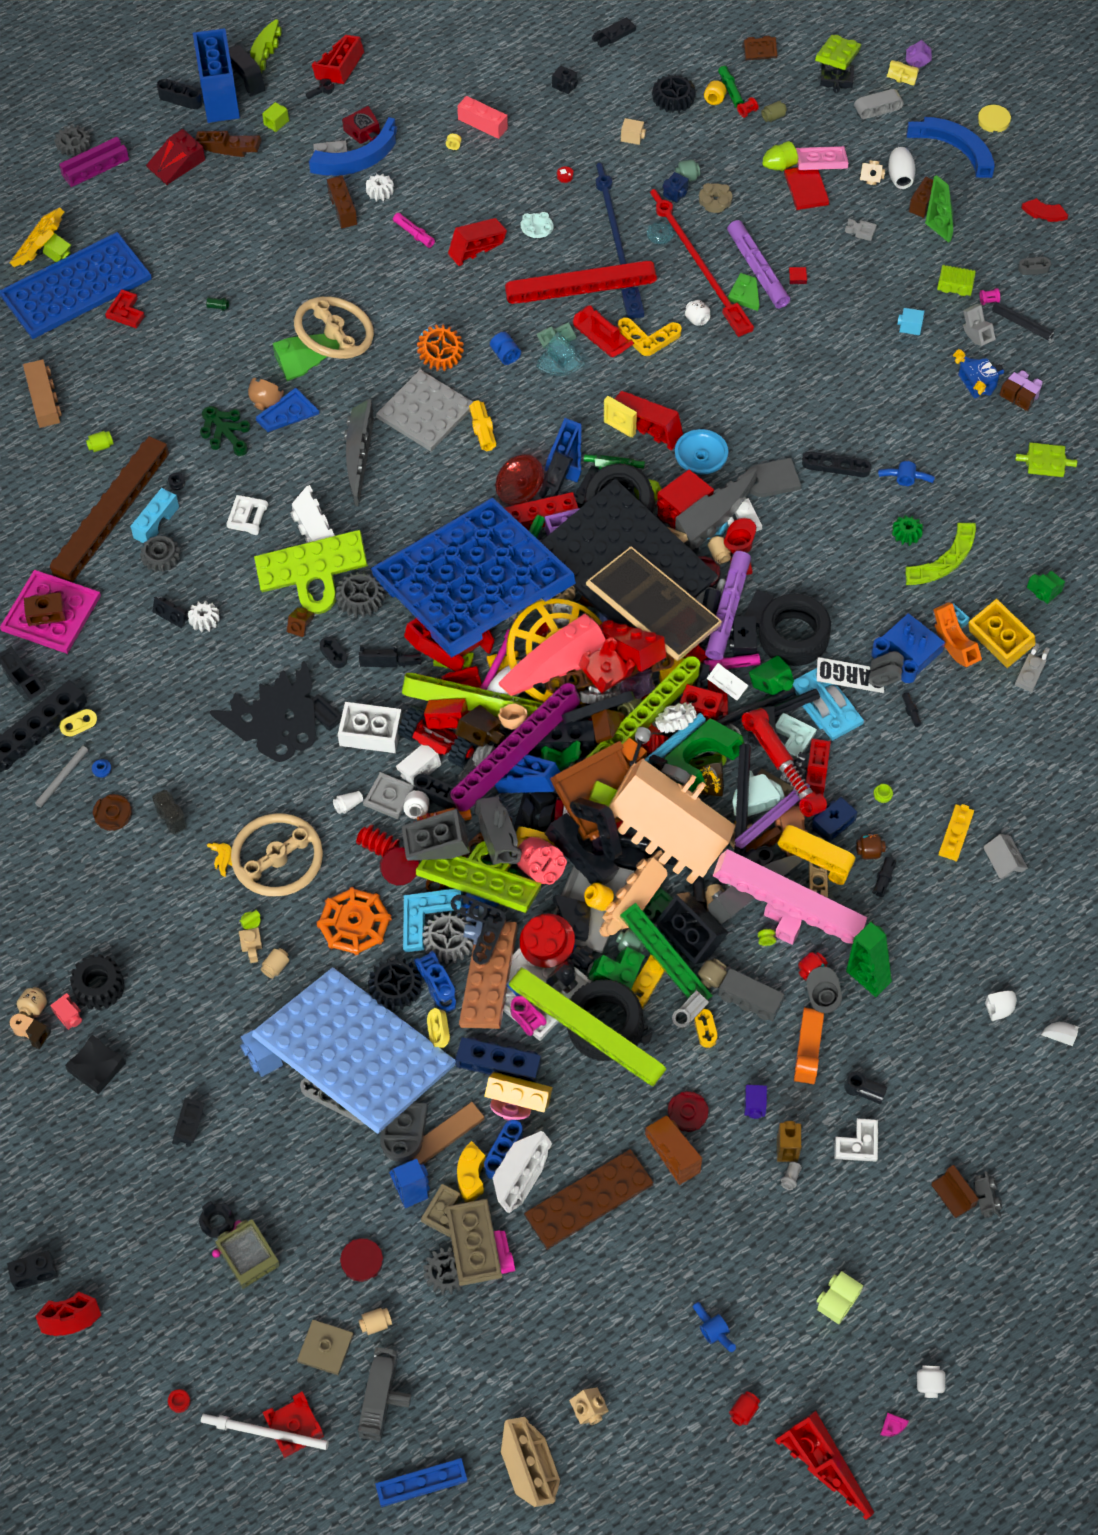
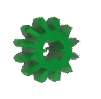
(907, 530)

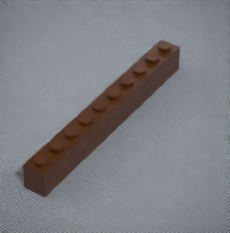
(109, 510)

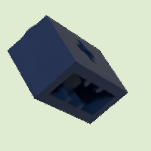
(834, 819)

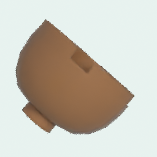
(264, 393)

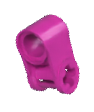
(529, 1018)

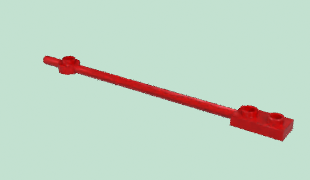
(733, 313)

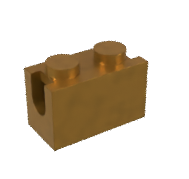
(789, 1139)

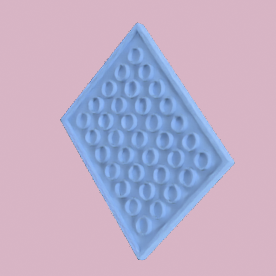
(354, 1049)

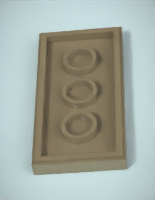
(473, 1242)

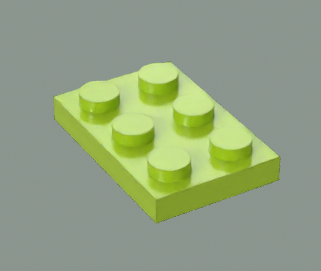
(838, 52)

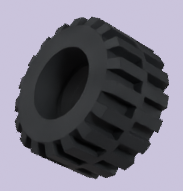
(97, 996)

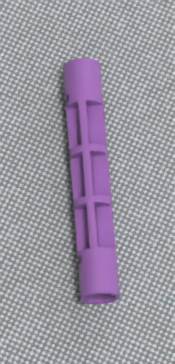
(758, 264)
(728, 604)

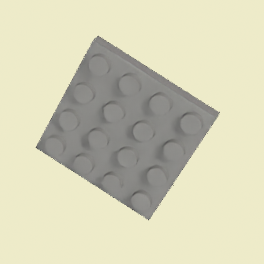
(425, 410)

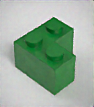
(622, 970)

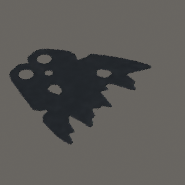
(269, 715)

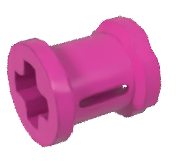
(985, 296)

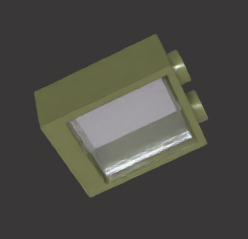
(247, 1253)

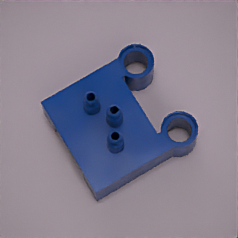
(912, 641)

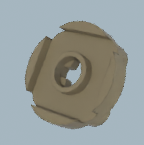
(707, 195)

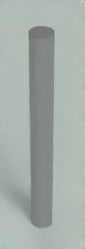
(61, 776)

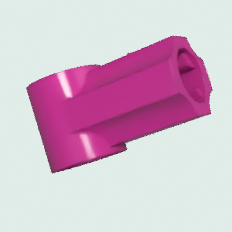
(505, 1257)

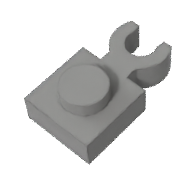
(863, 229)

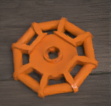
(355, 931)

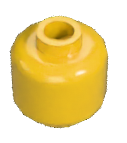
(715, 92)
(598, 896)

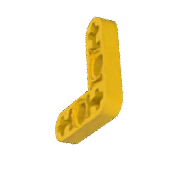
(646, 341)

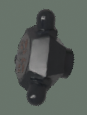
(563, 977)

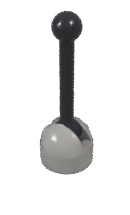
(641, 736)

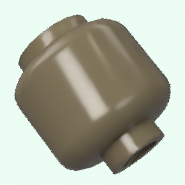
(712, 973)

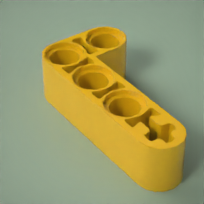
(818, 852)

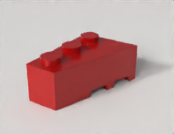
(474, 238)

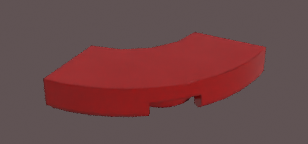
(1051, 213)

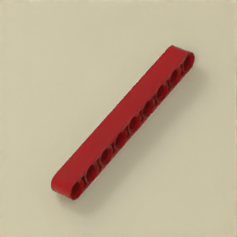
(580, 282)

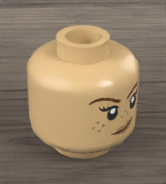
(32, 1002)

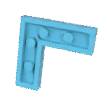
(414, 914)

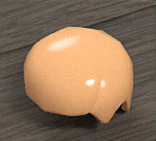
(512, 716)

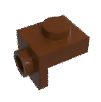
(298, 621)

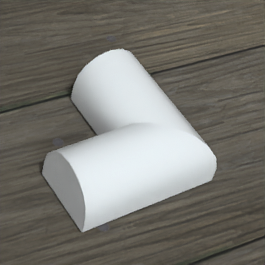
(862, 1147)

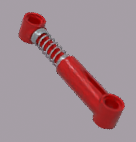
(758, 723)

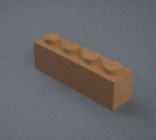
(41, 393)

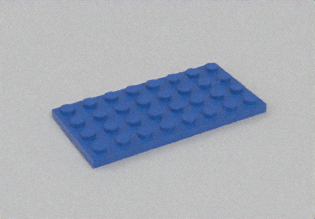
(74, 285)

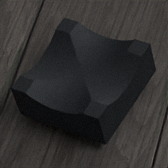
(95, 1064)

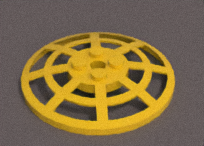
(531, 636)

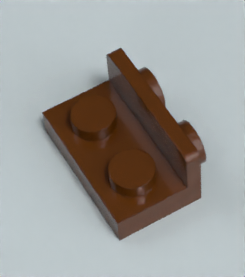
(760, 48)

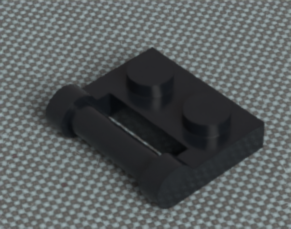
(631, 857)

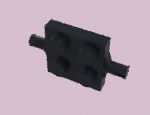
(837, 77)

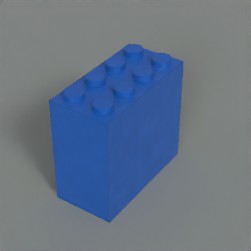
(216, 75)

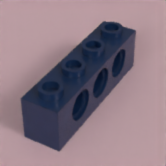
(487, 1065)

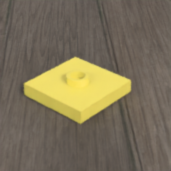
(620, 416)

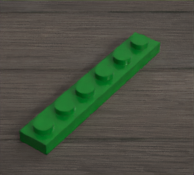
(663, 952)

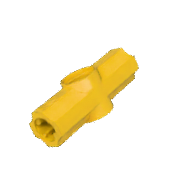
(482, 425)

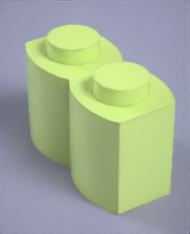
(839, 1297)

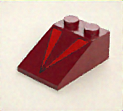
(176, 157)

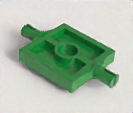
(603, 461)

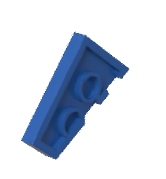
(289, 410)

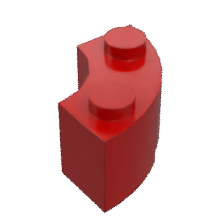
(68, 1315)

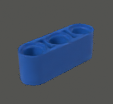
(503, 1140)

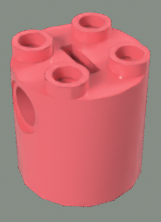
(541, 860)

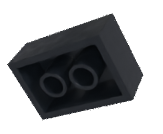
(691, 927)

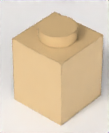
(632, 131)

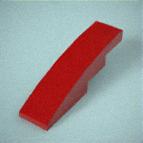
(818, 765)

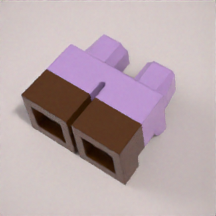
(1021, 390)

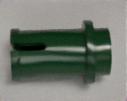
(216, 303)

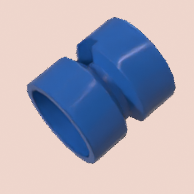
(505, 348)

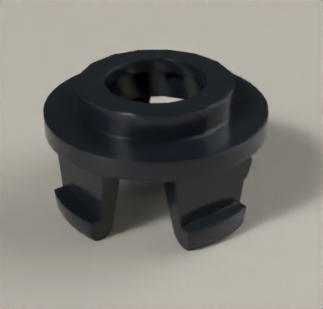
(211, 1210)

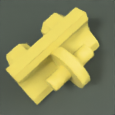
(903, 72)

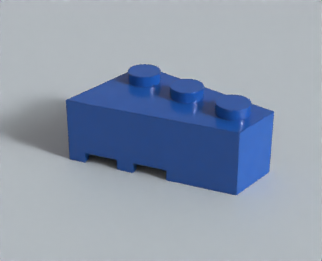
(411, 1182)

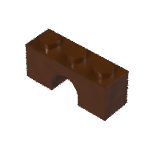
(341, 199)

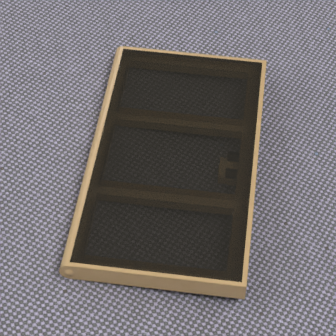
(654, 602)

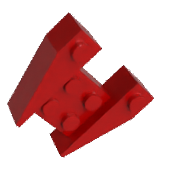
(421, 640)

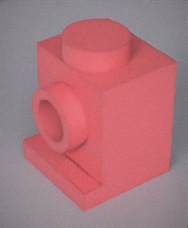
(67, 1011)

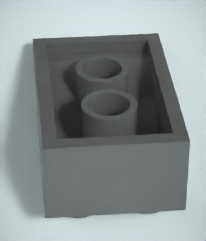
(436, 837)

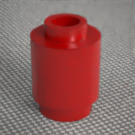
(744, 1408)

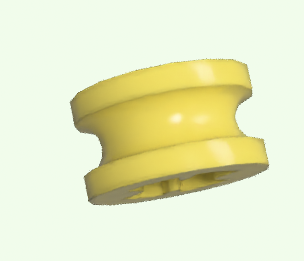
(453, 141)

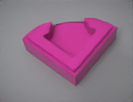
(893, 1425)

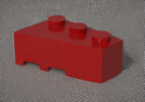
(340, 60)

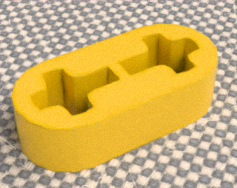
(710, 1027)

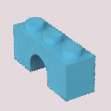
(162, 505)

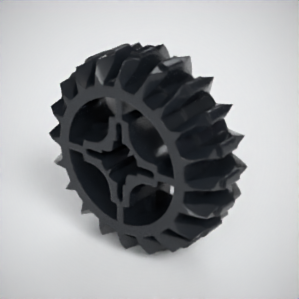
(673, 93)
(378, 988)

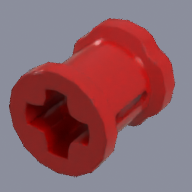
(751, 104)

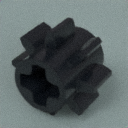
(582, 957)

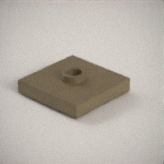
(325, 1347)

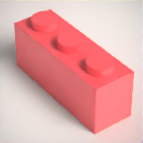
(482, 117)

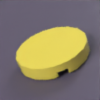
(994, 118)

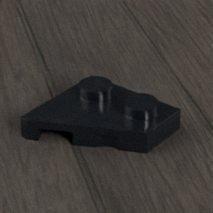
(576, 913)

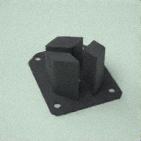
(533, 804)

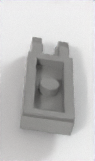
(1032, 669)

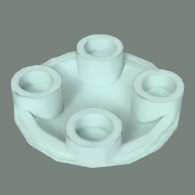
(537, 225)

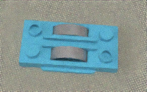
(832, 710)

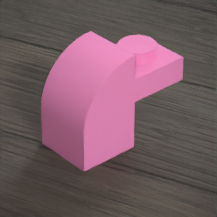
(788, 926)

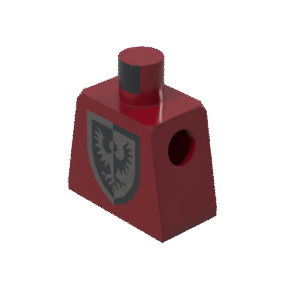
(361, 125)

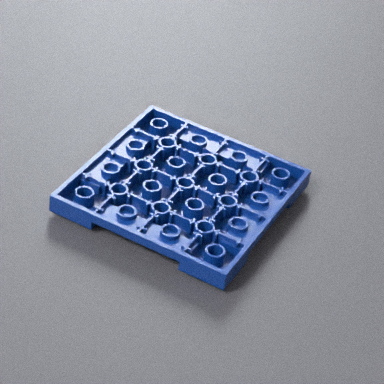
(472, 575)

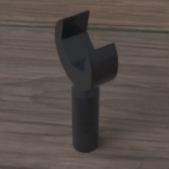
(703, 673)

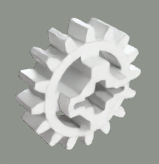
(675, 717)

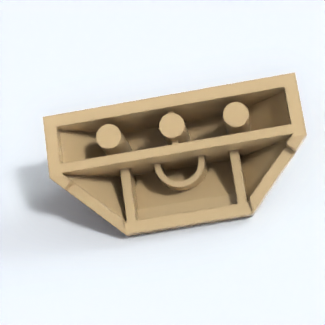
(529, 1463)

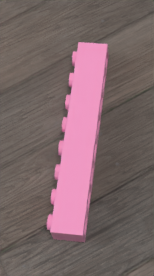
(789, 896)

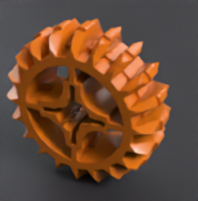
(433, 346)

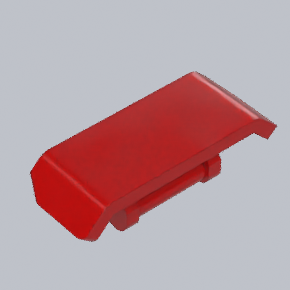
(601, 331)

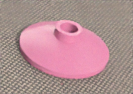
(509, 1111)

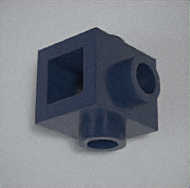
(675, 187)

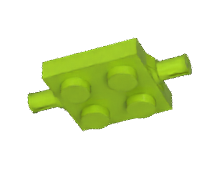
(1046, 459)

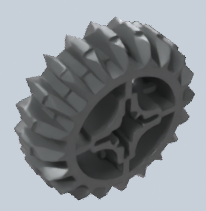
(359, 601)

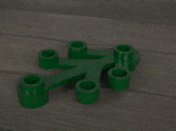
(224, 427)

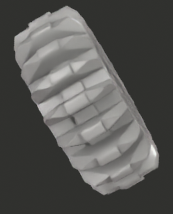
(433, 934)

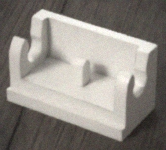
(727, 682)
(420, 761)

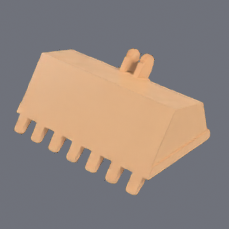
(671, 819)

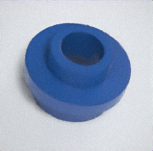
(101, 772)

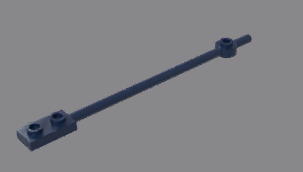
(630, 295)

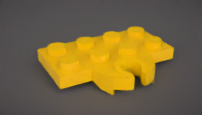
(38, 237)

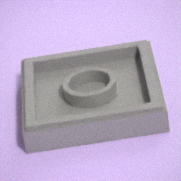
(388, 795)

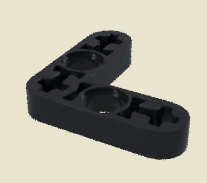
(605, 821)
(489, 925)

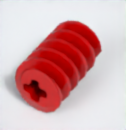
(375, 842)

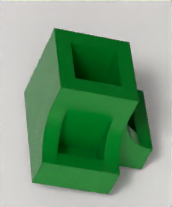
(1046, 586)

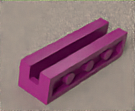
(93, 161)

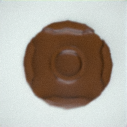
(112, 812)

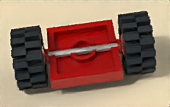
(443, 741)

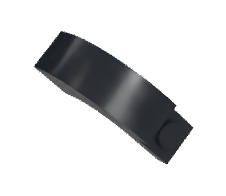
(25, 683)

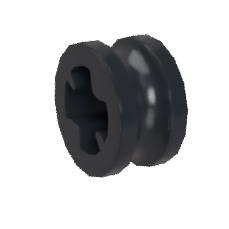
(176, 476)

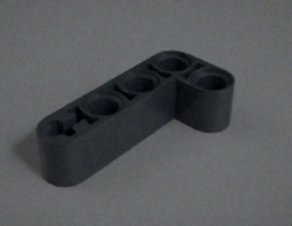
(247, 69)

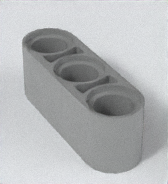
(878, 103)

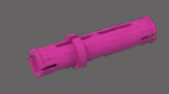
(418, 233)
(735, 662)

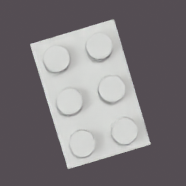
(369, 727)

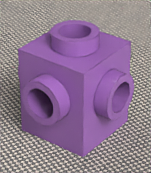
(918, 54)

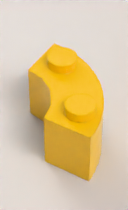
(468, 1172)

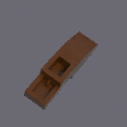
(223, 143)

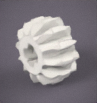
(379, 187)
(203, 616)

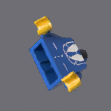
(978, 374)

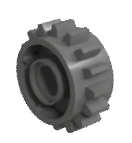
(151, 554)

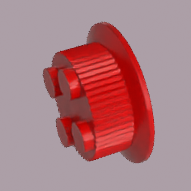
(547, 940)

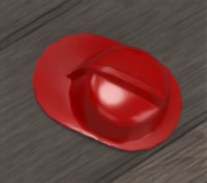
(740, 535)

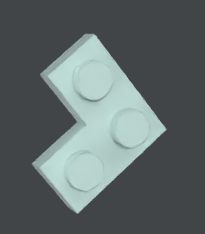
(797, 732)

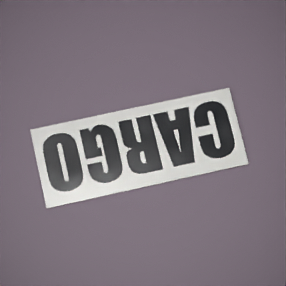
(845, 674)

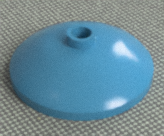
(703, 445)

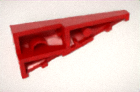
(817, 1449)

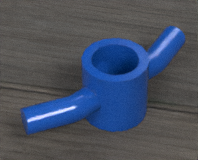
(906, 474)
(714, 1328)

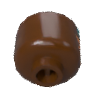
(870, 846)

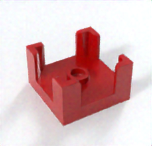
(605, 666)
(296, 1419)

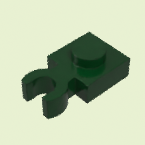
(657, 904)

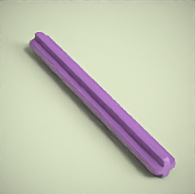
(767, 819)

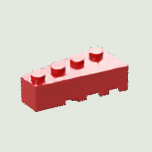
(634, 643)

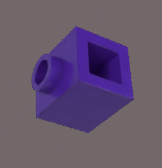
(755, 1101)

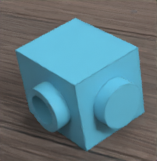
(911, 321)

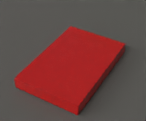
(806, 188)

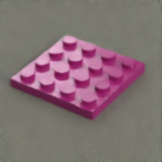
(78, 605)

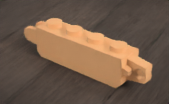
(638, 889)

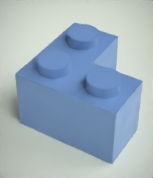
(260, 1057)

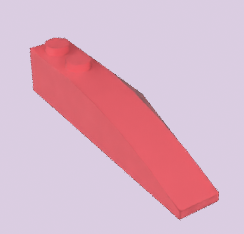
(555, 655)

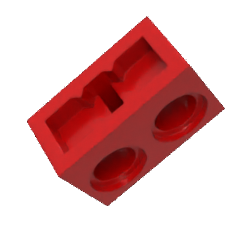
(703, 699)

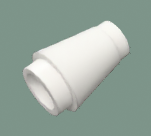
(346, 802)

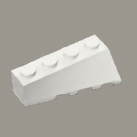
(309, 516)

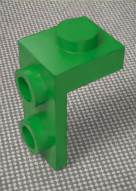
(564, 758)

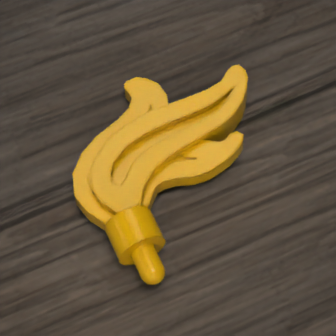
(223, 858)

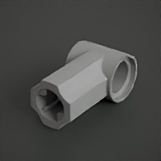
(691, 1008)

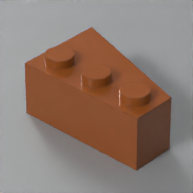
(674, 1149)

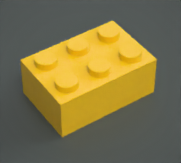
(1002, 633)

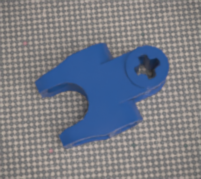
(437, 980)

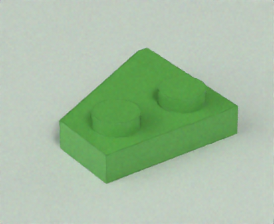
(745, 292)

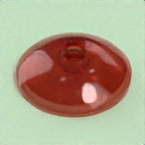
(519, 479)

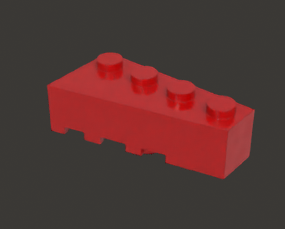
(654, 419)

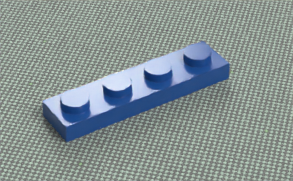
(421, 1482)

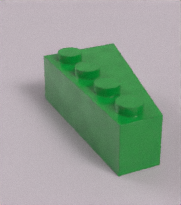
(870, 959)

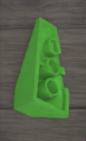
(940, 209)

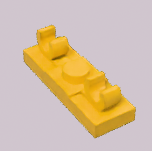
(956, 832)

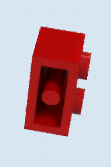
(444, 713)

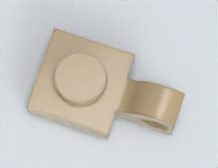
(250, 942)

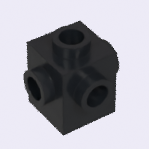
(564, 79)

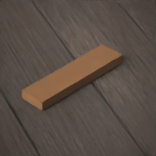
(449, 1132)

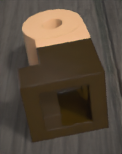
(32, 1029)

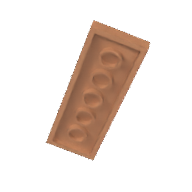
(488, 983)

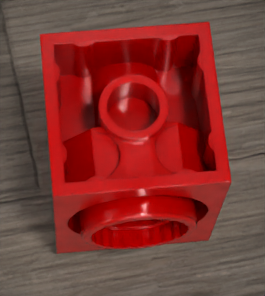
(680, 496)

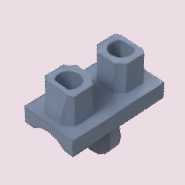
(474, 931)

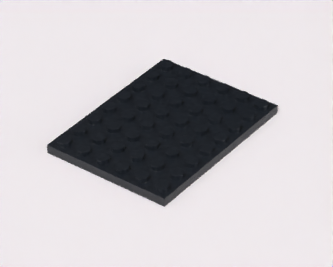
(608, 528)

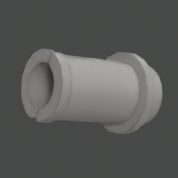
(789, 1180)

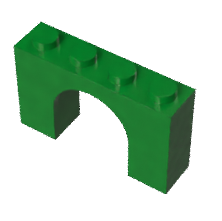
(708, 737)

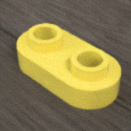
(77, 722)
(438, 1028)

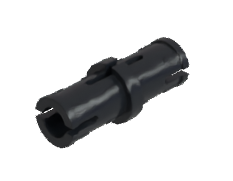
(884, 876)

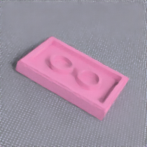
(822, 158)

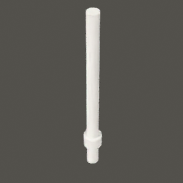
(224, 1423)

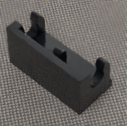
(378, 657)
(188, 1122)

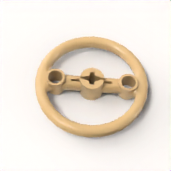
(334, 327)
(276, 854)

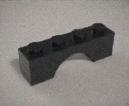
(594, 867)

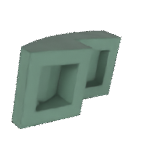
(547, 334)

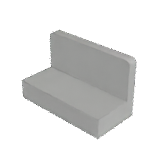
(1004, 856)

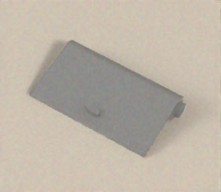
(575, 889)

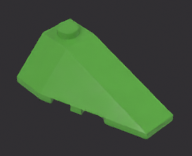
(297, 358)

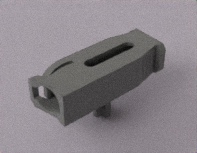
(497, 830)
(380, 1395)

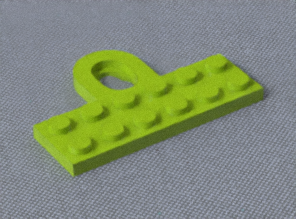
(310, 562)
(482, 880)

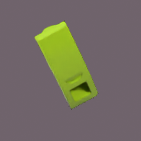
(266, 43)

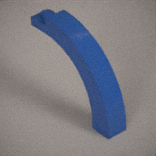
(959, 137)
(355, 160)

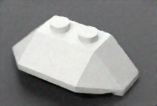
(520, 1170)

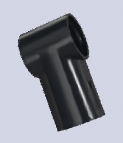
(867, 1088)

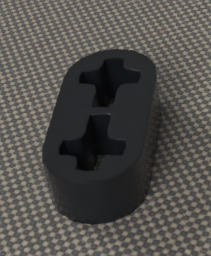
(330, 654)

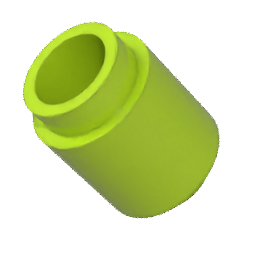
(99, 441)

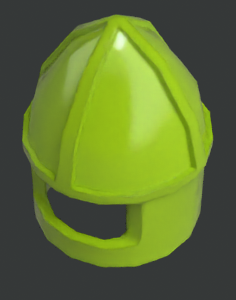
(780, 157)

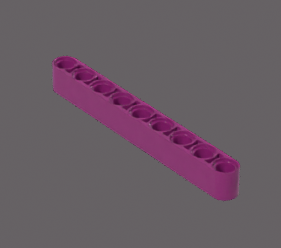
(515, 747)

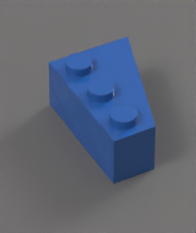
(569, 443)
(529, 775)

